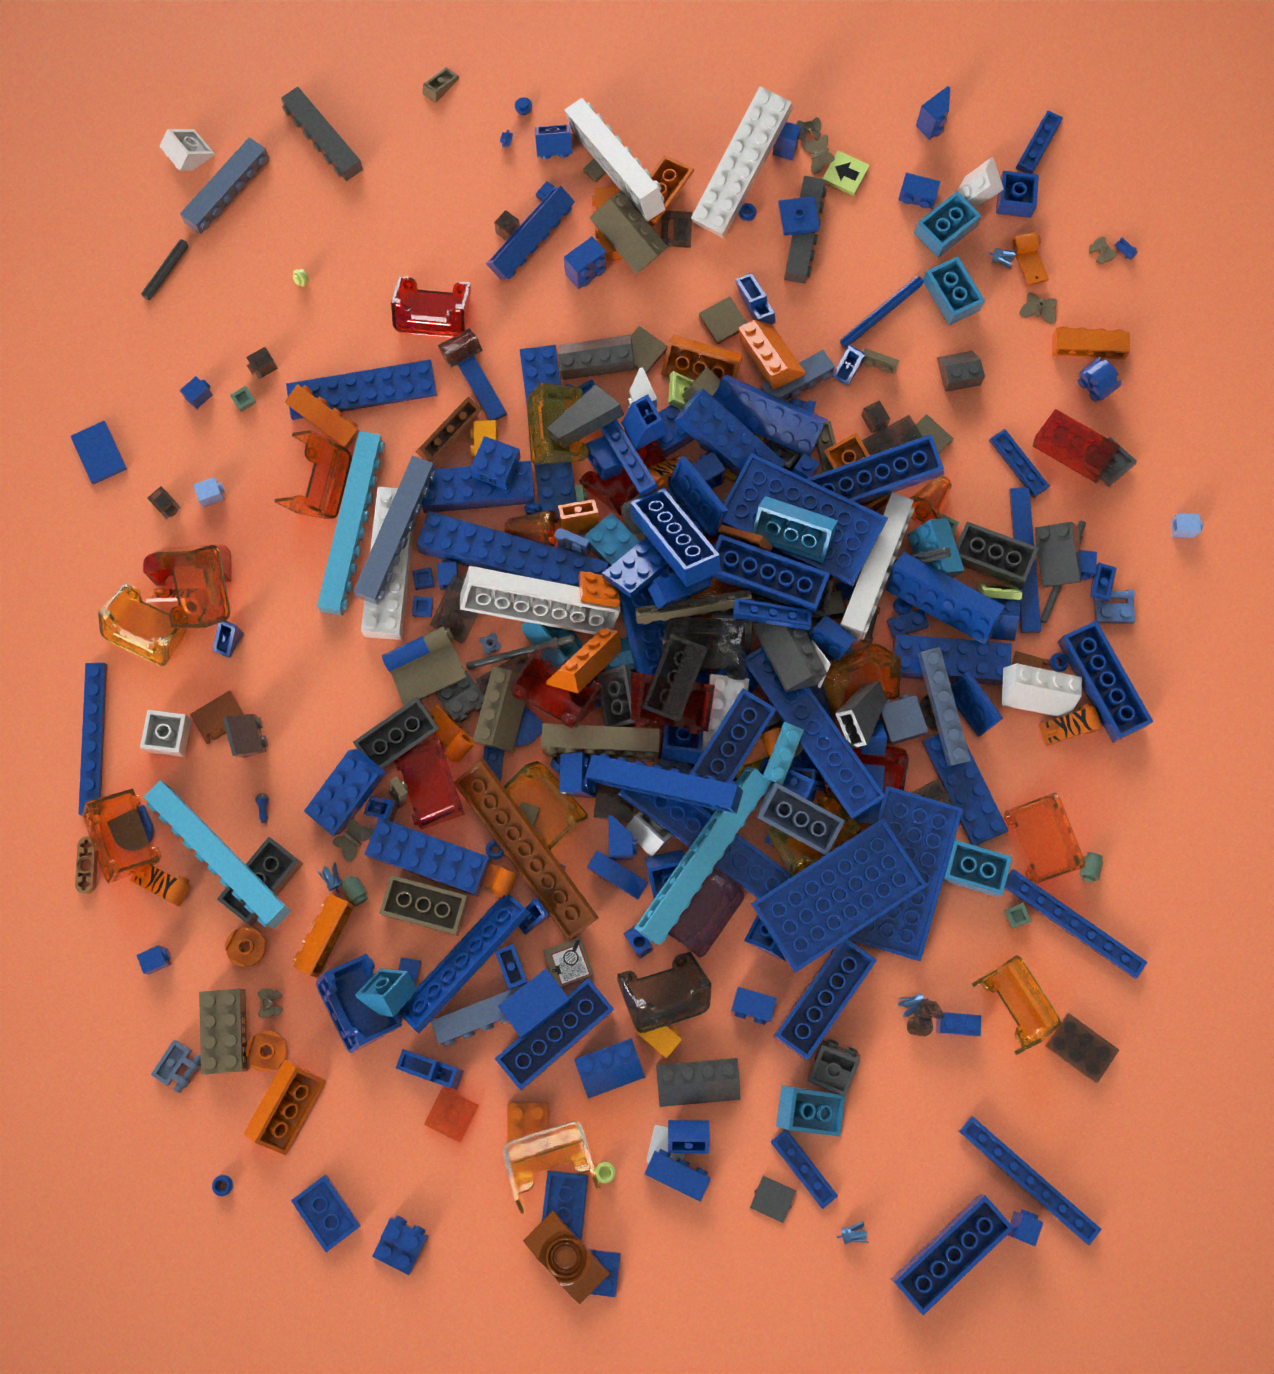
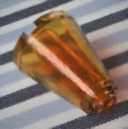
(931, 499)
(534, 526)

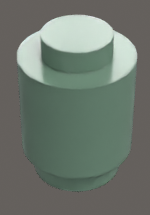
(1092, 868)
(354, 890)

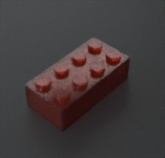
(1076, 445)

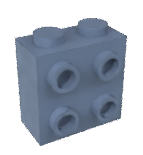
(903, 719)

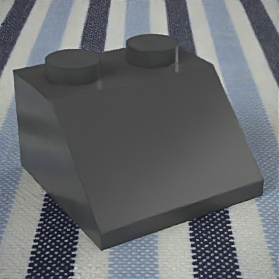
(961, 370)

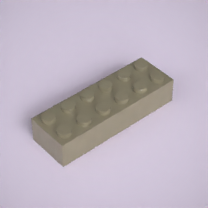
(608, 740)

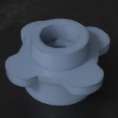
(490, 648)

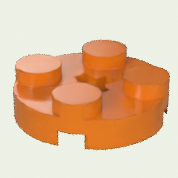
(249, 957)
(256, 1056)

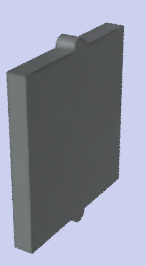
(772, 1199)

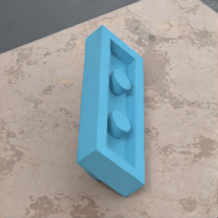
(783, 753)

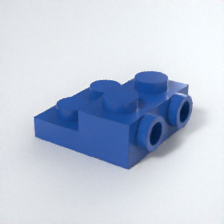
(400, 1244)

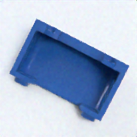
(352, 1018)

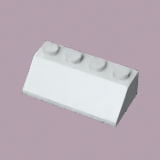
(1040, 690)

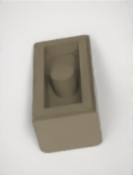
(439, 84)

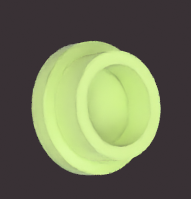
(300, 277)
(605, 1172)

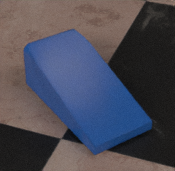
(1103, 582)

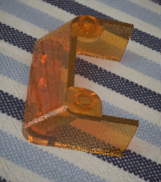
(326, 480)

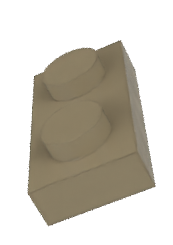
(880, 361)
(398, 791)

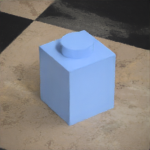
(209, 491)
(1186, 525)

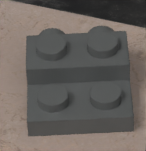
(462, 699)
(834, 1067)

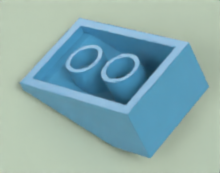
(810, 1111)

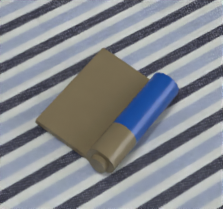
(425, 665)

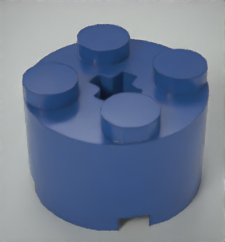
(1099, 379)

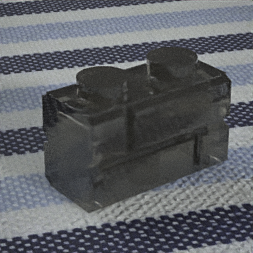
(460, 347)

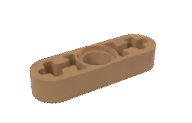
(93, 870)

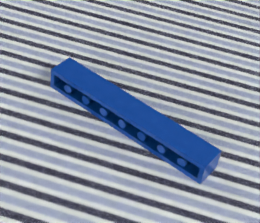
(664, 783)

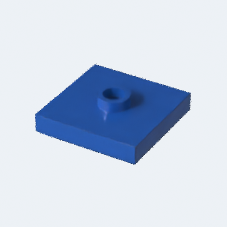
(798, 216)

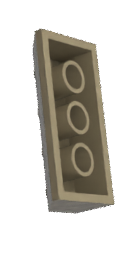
(628, 232)
(499, 713)

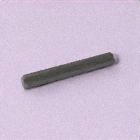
(164, 269)
(932, 555)

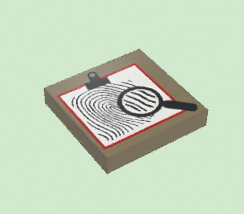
(568, 962)

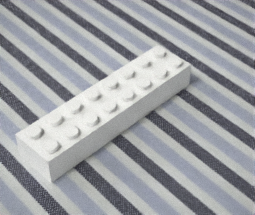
(615, 159)
(742, 162)
(877, 568)
(533, 601)
(388, 617)

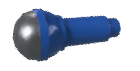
(262, 801)

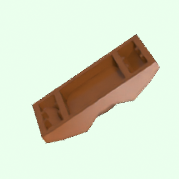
(566, 1257)

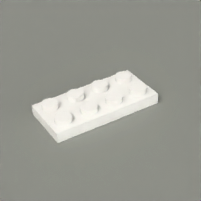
(724, 696)

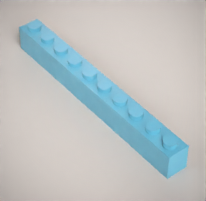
(350, 523)
(217, 854)
(700, 860)

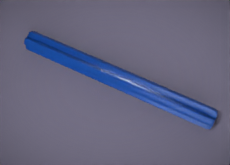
(881, 312)

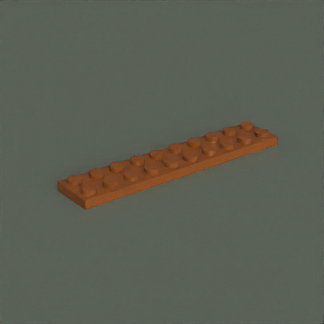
(526, 850)

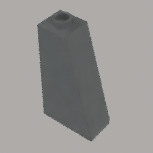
(584, 417)
(861, 713)

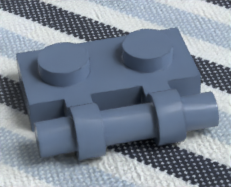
(171, 1063)

